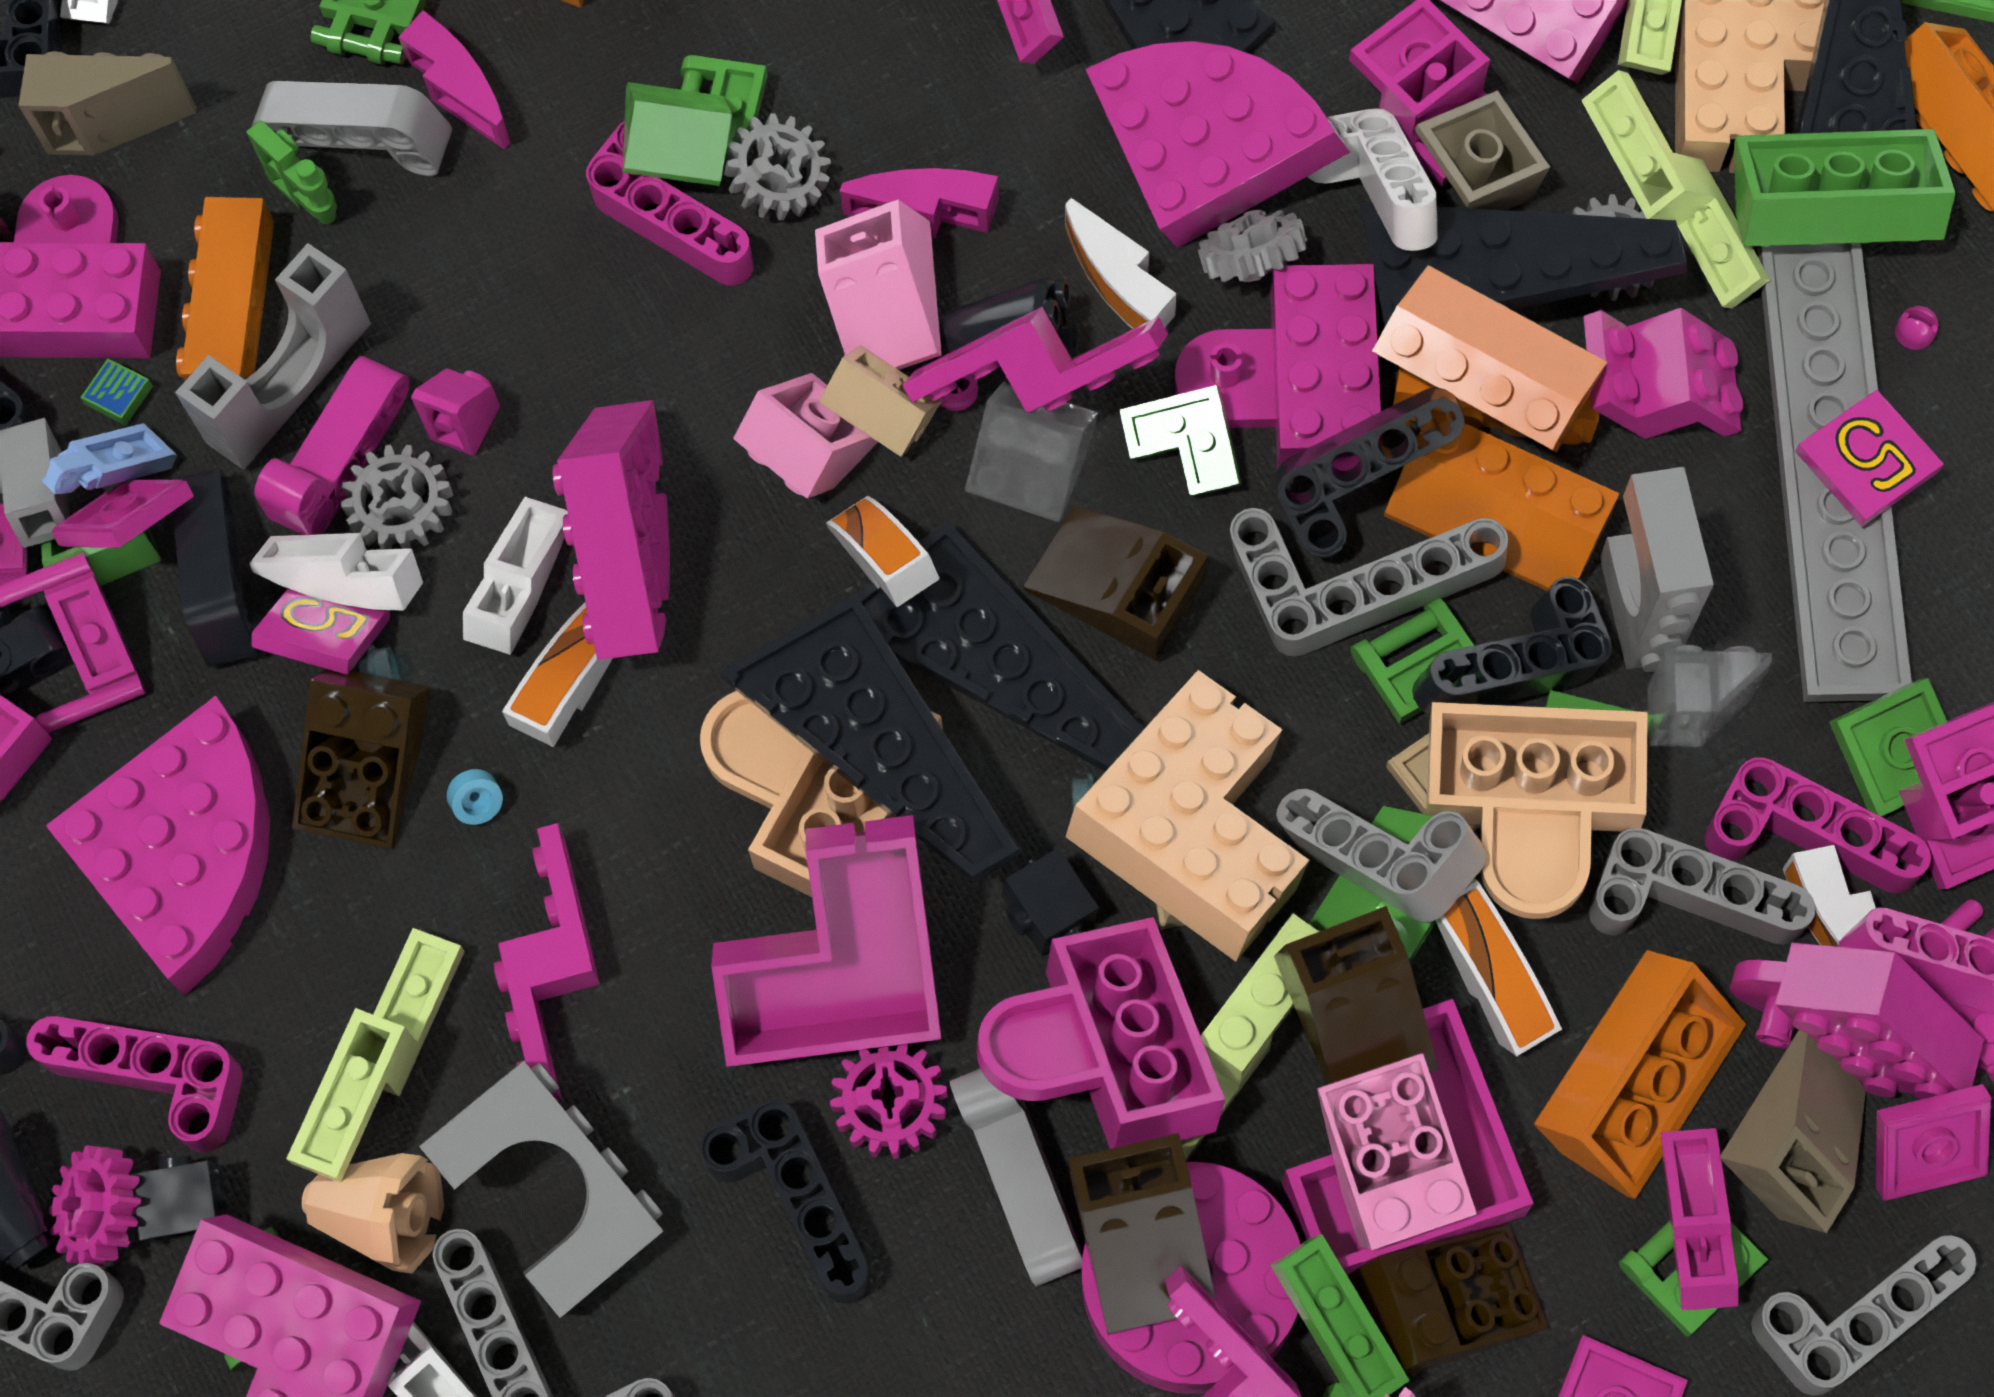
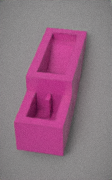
(453, 77)
(935, 193)
(1699, 1219)

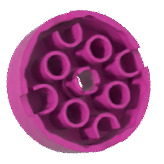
(1242, 1237)

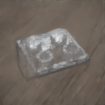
(1029, 456)
(1700, 692)

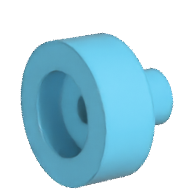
(474, 796)

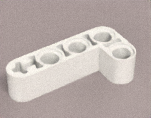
(1389, 174)

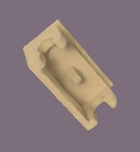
(872, 398)

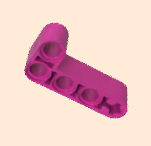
(670, 218)
(310, 489)
(1831, 816)
(1946, 958)
(133, 1070)

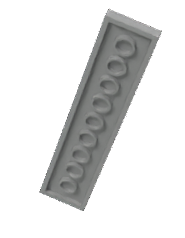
(1840, 572)

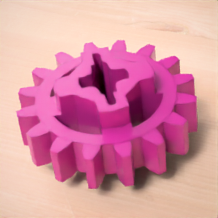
(868, 1099)
(94, 1205)

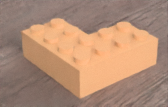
(1735, 69)
(1171, 825)

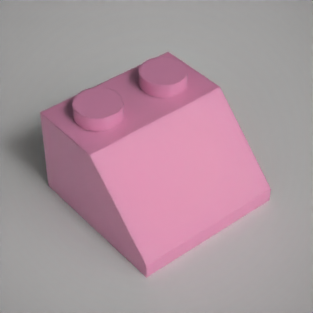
(801, 437)

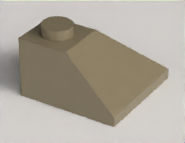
(1485, 153)

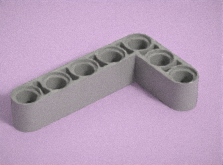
(1360, 584)
(503, 1325)

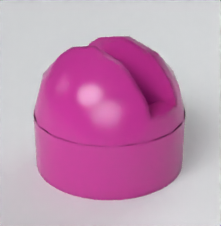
(1916, 327)

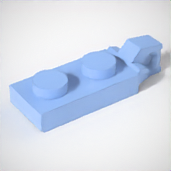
(108, 460)

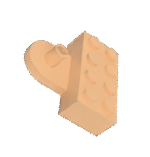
(776, 770)
(1537, 791)

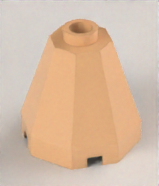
(380, 1208)

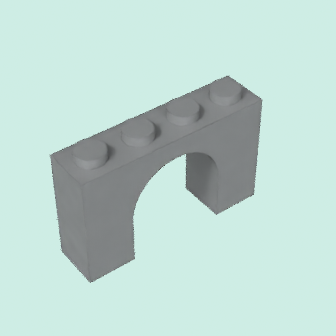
(322, 325)
(23, 464)
(1659, 571)
(613, 1219)

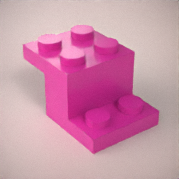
(1422, 71)
(1664, 373)
(1955, 796)

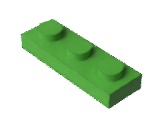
(1339, 1320)

